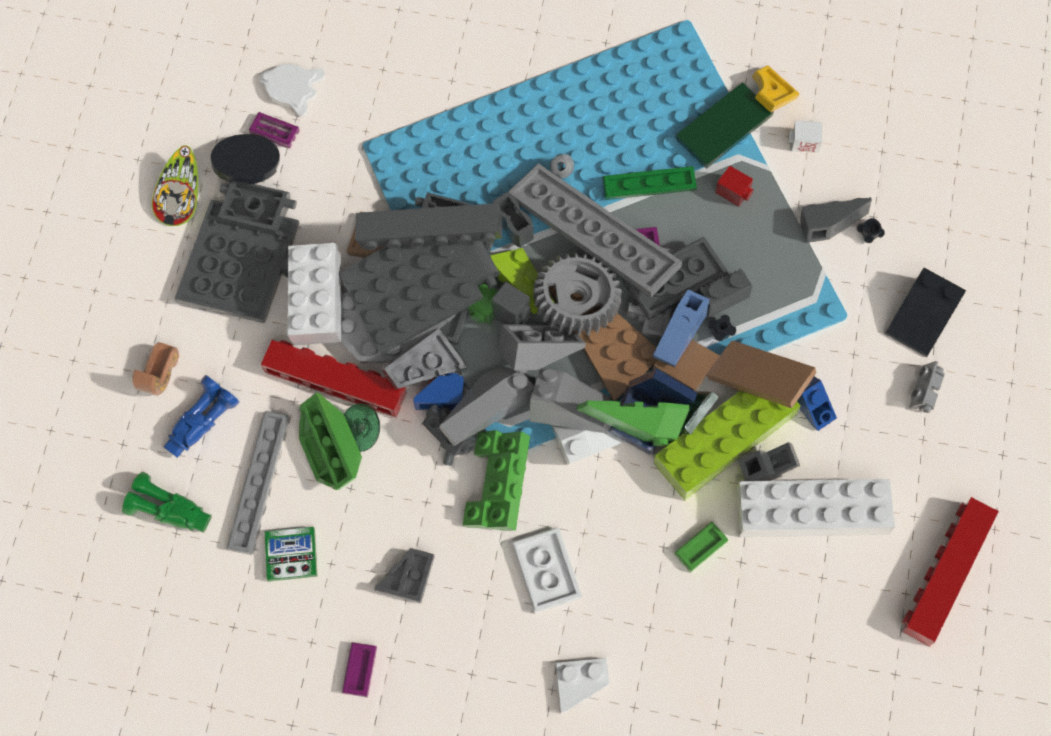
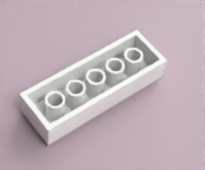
(815, 508)

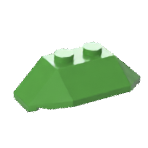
(328, 443)

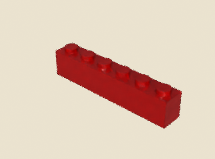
(332, 377)
(949, 572)

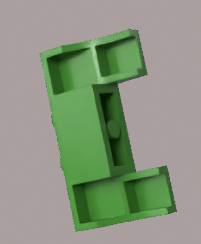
(502, 480)

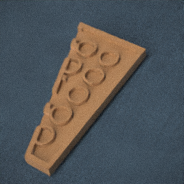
(615, 352)

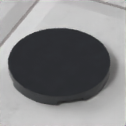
(245, 158)

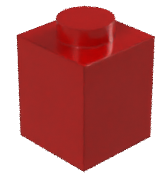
(735, 186)

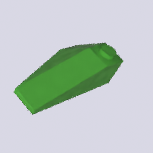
(651, 423)

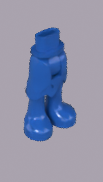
(193, 424)

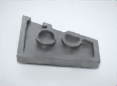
(424, 362)

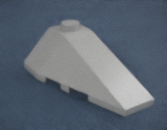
(487, 401)

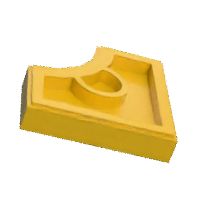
(773, 89)

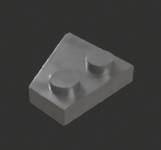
(408, 577)

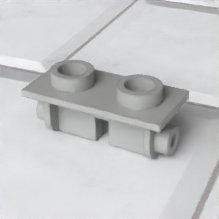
(929, 377)

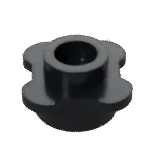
(873, 224)
(719, 334)

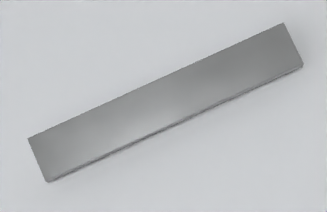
(258, 483)

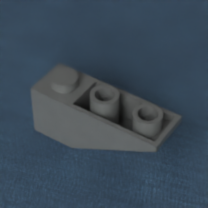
(827, 220)

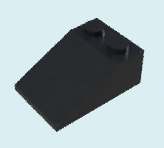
(925, 312)

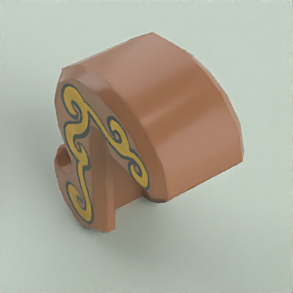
(157, 369)

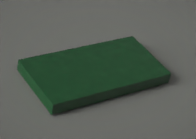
(723, 125)

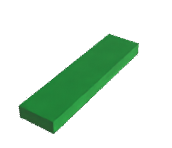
(649, 183)

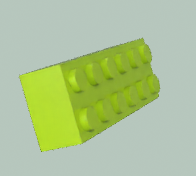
(720, 441)

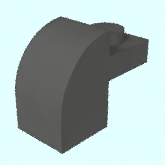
(770, 464)

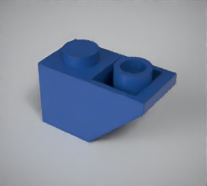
(816, 405)

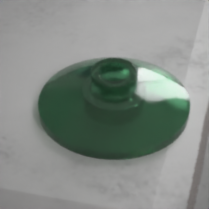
(360, 417)

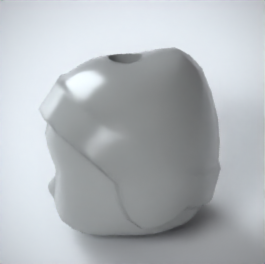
(557, 165)

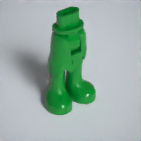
(176, 508)

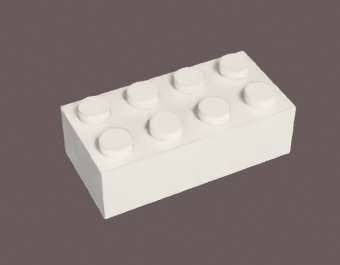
(314, 294)

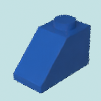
(443, 391)

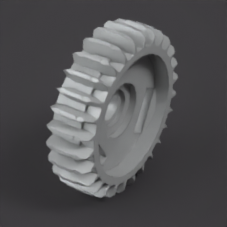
(567, 279)

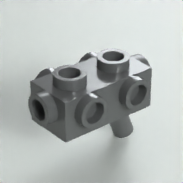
(432, 422)

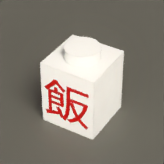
(806, 136)

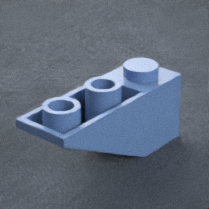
(682, 328)

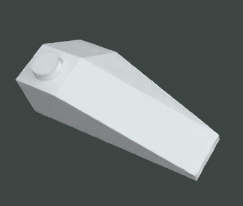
(579, 444)

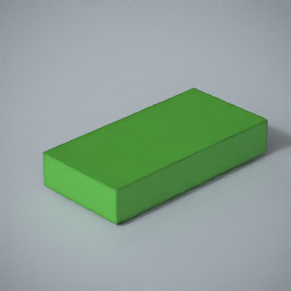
(701, 547)

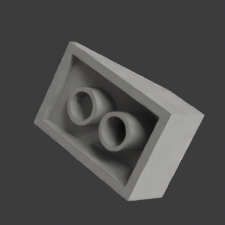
(535, 345)
(556, 401)

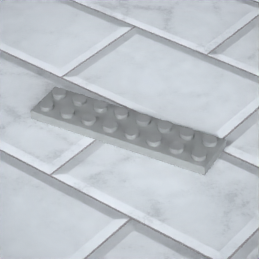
(595, 230)

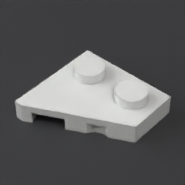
(580, 681)

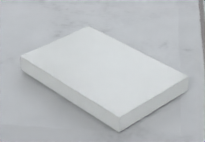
(547, 570)

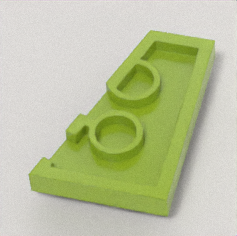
(517, 271)

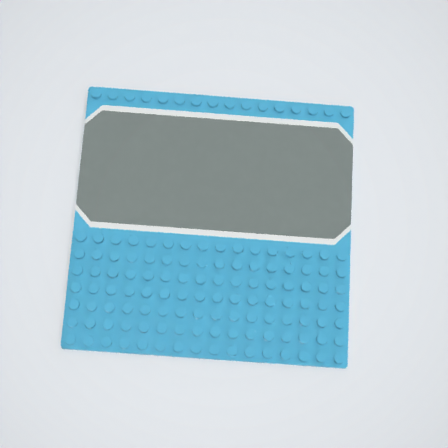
(616, 118)

